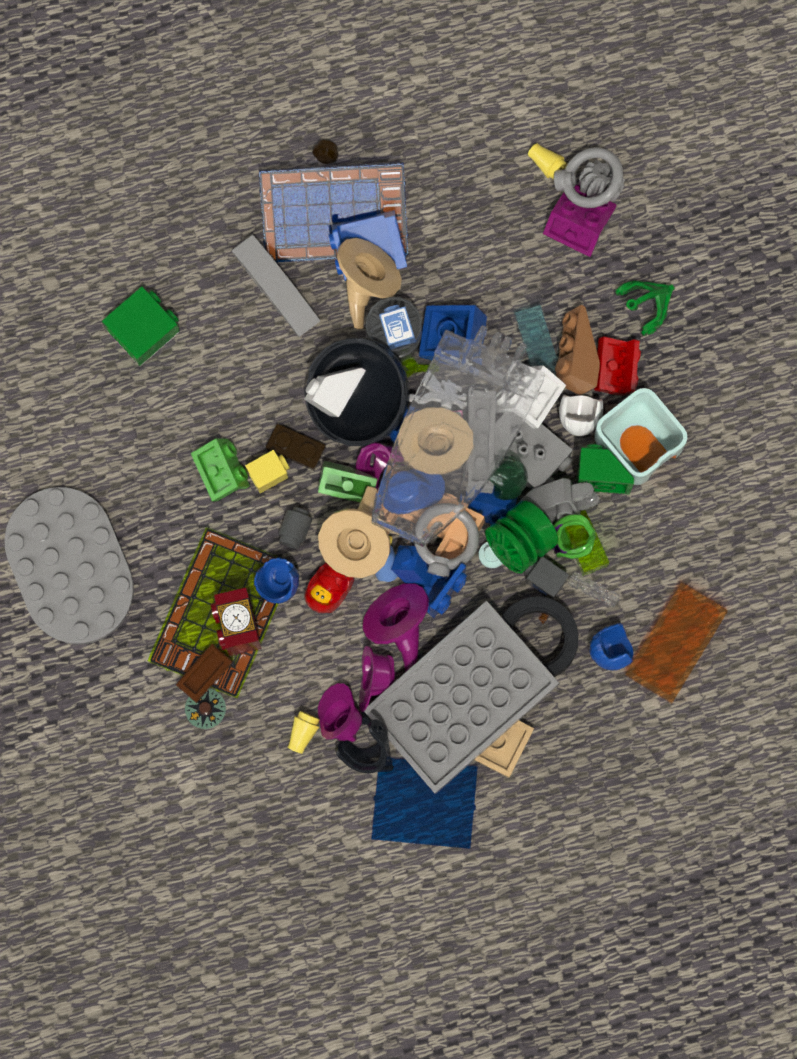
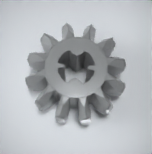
(596, 179)

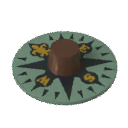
(207, 711)

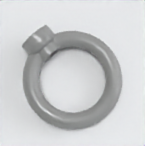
(566, 180)
(442, 566)

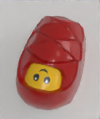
(327, 589)

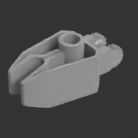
(562, 498)

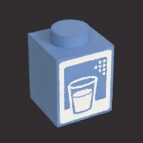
(397, 327)

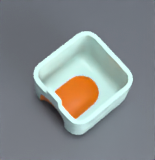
(641, 434)

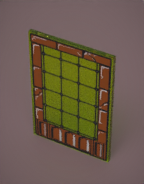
(190, 628)

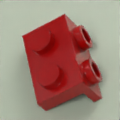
(617, 366)

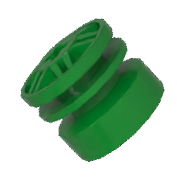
(521, 536)

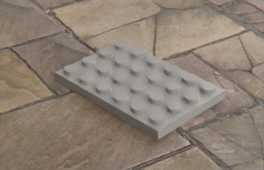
(461, 696)

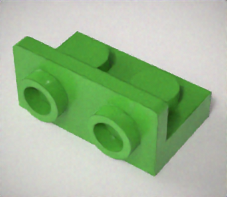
(220, 468)

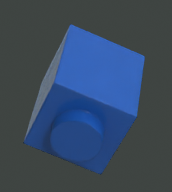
(411, 566)

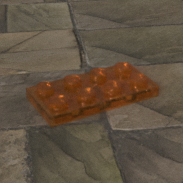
(676, 643)

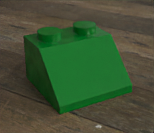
(603, 471)

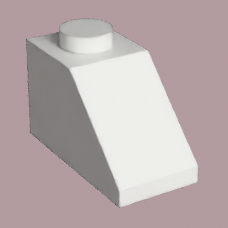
(333, 390)

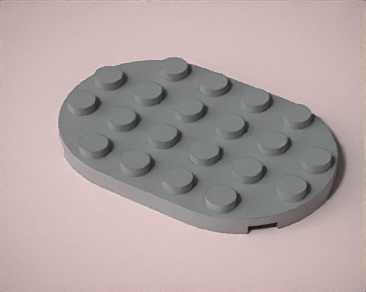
(69, 565)

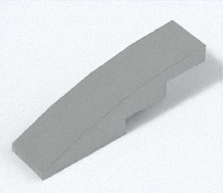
(275, 285)

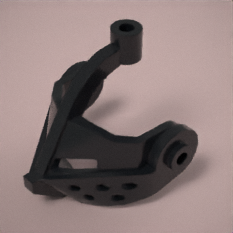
(359, 758)

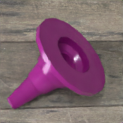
(397, 618)

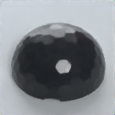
(377, 400)

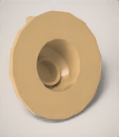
(368, 274)
(352, 542)

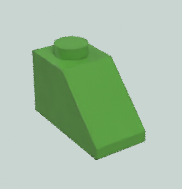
(344, 481)

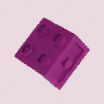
(577, 225)

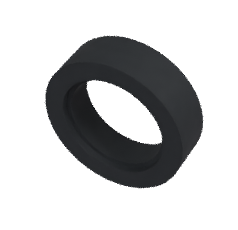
(559, 613)

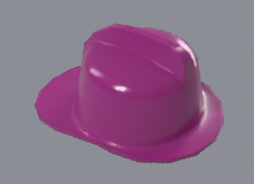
(377, 675)
(338, 714)

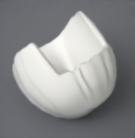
(580, 414)

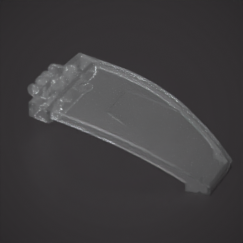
(454, 434)

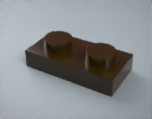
(296, 447)

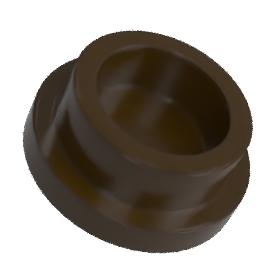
(326, 152)

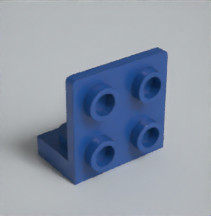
(441, 589)

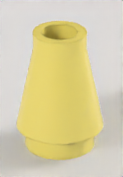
(546, 160)
(303, 731)

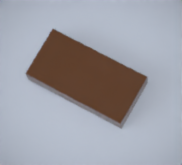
(204, 673)

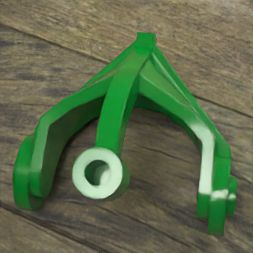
(658, 291)

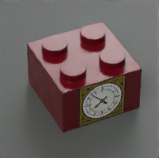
(237, 622)

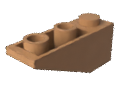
(578, 356)

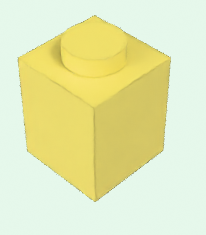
(267, 471)

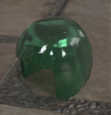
(509, 478)

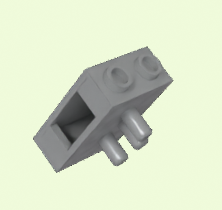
(541, 454)

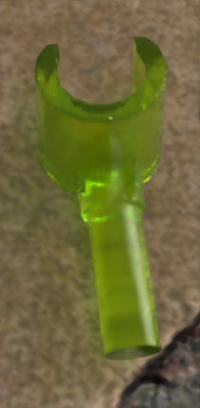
(413, 367)

